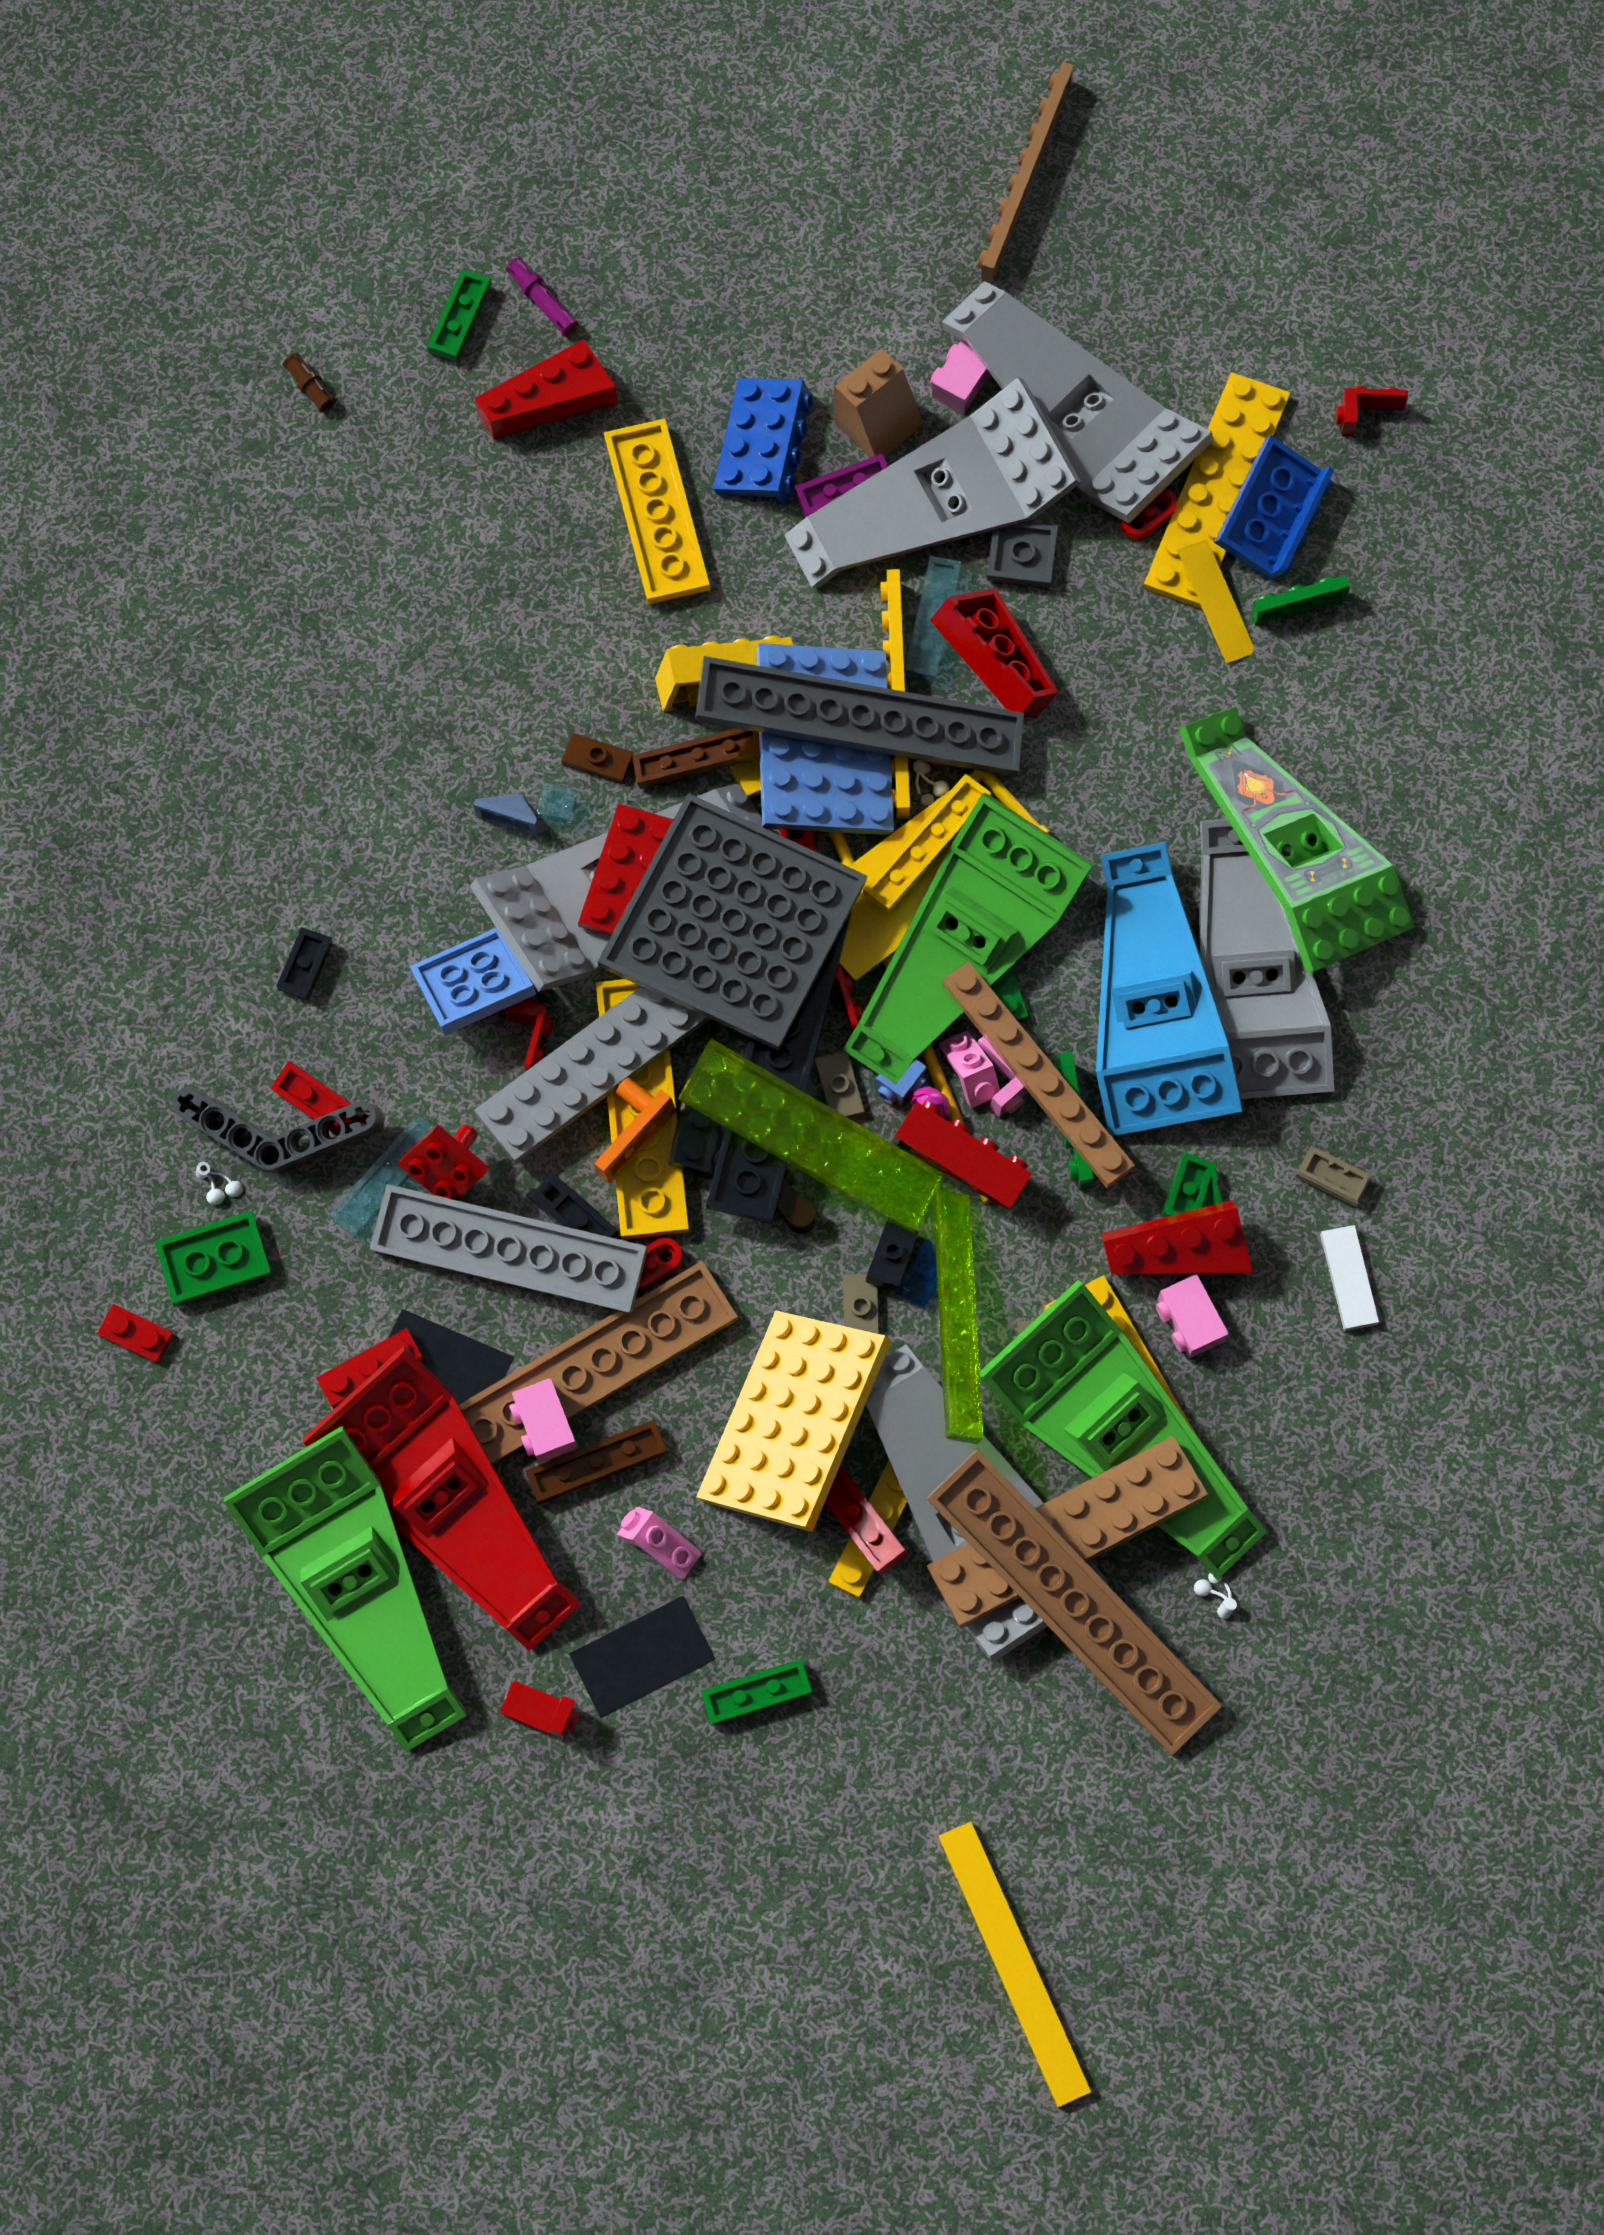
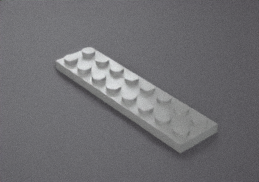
(585, 1070)
(509, 1248)

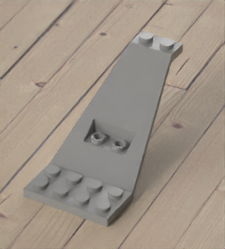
(1109, 428)
(996, 463)
(542, 902)
(1275, 1025)
(911, 1425)

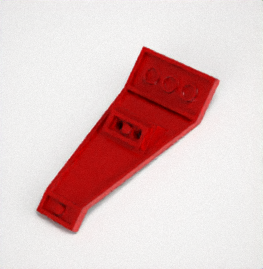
(473, 1532)

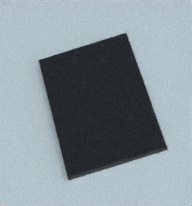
(454, 1358)
(641, 1656)

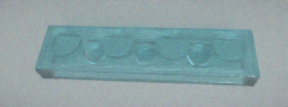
(927, 641)
(366, 1196)

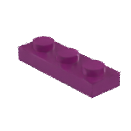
(824, 489)

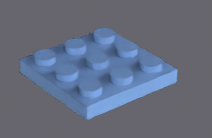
(472, 981)

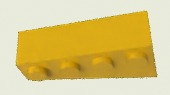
(681, 666)

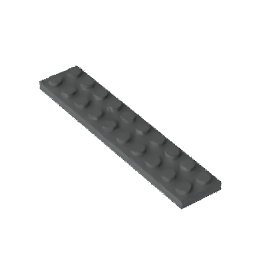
(859, 716)

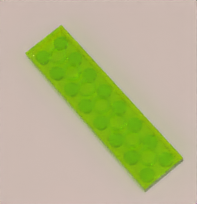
(810, 1136)

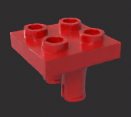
(445, 1162)

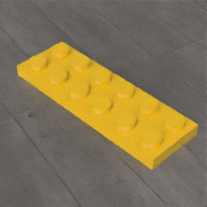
(656, 511)

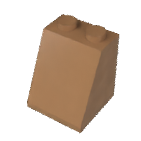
(877, 406)

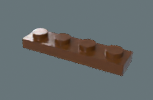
(696, 757)
(596, 1461)

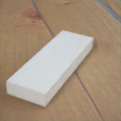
(1349, 1278)

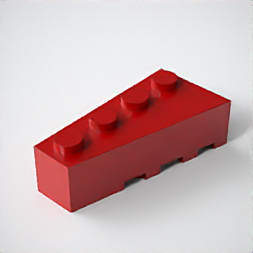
(547, 392)
(996, 650)
(963, 1155)
(1185, 1242)

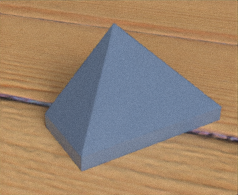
(508, 811)

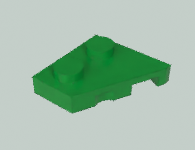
(1192, 1186)

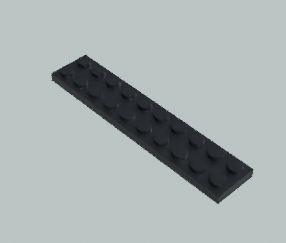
(746, 1175)

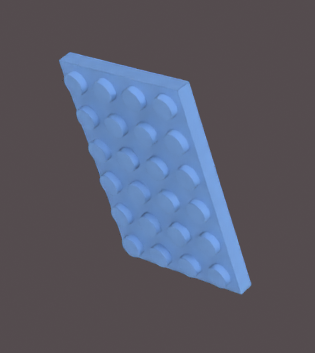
(820, 783)

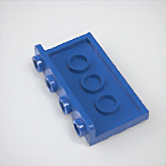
(764, 438)
(1274, 509)

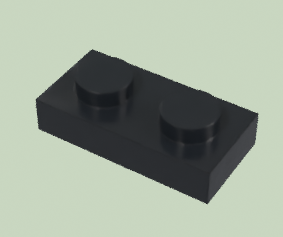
(304, 963)

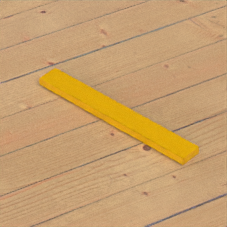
(1014, 1964)

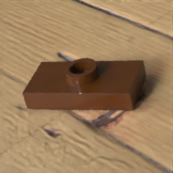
(597, 758)

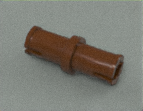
(309, 382)

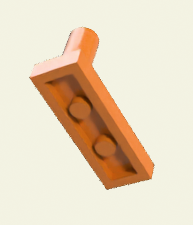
(652, 1116)

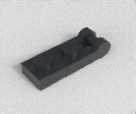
(569, 1207)

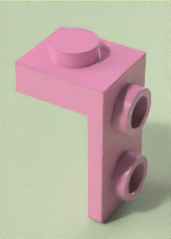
(973, 1068)
(1011, 1095)
(660, 1541)

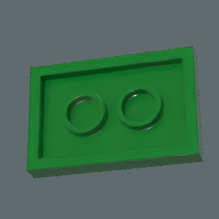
(213, 1258)

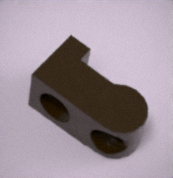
(793, 1210)

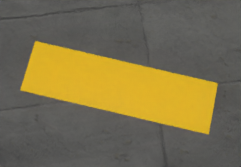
(1216, 601)

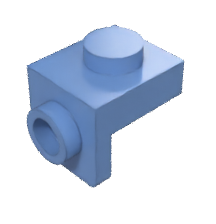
(907, 1085)

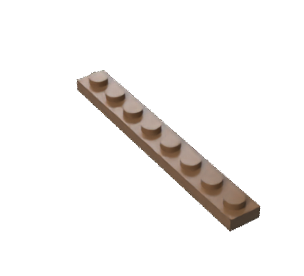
(1029, 161)
(1038, 1075)

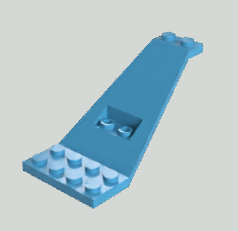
(1169, 1059)

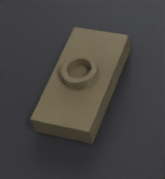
(839, 1084)
(1333, 1176)
(860, 1303)

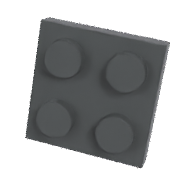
(1023, 554)

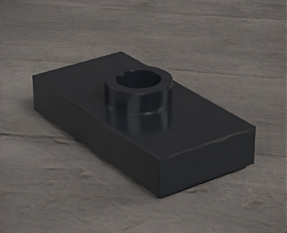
(891, 1257)

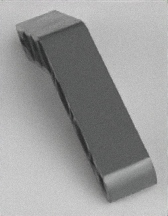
(286, 1142)

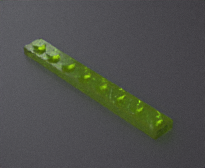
(957, 1317)

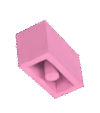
(959, 378)
(1191, 1317)
(543, 1420)

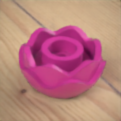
(934, 1097)

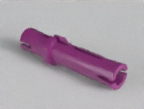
(533, 286)

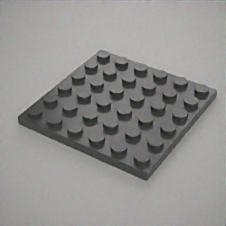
(732, 921)

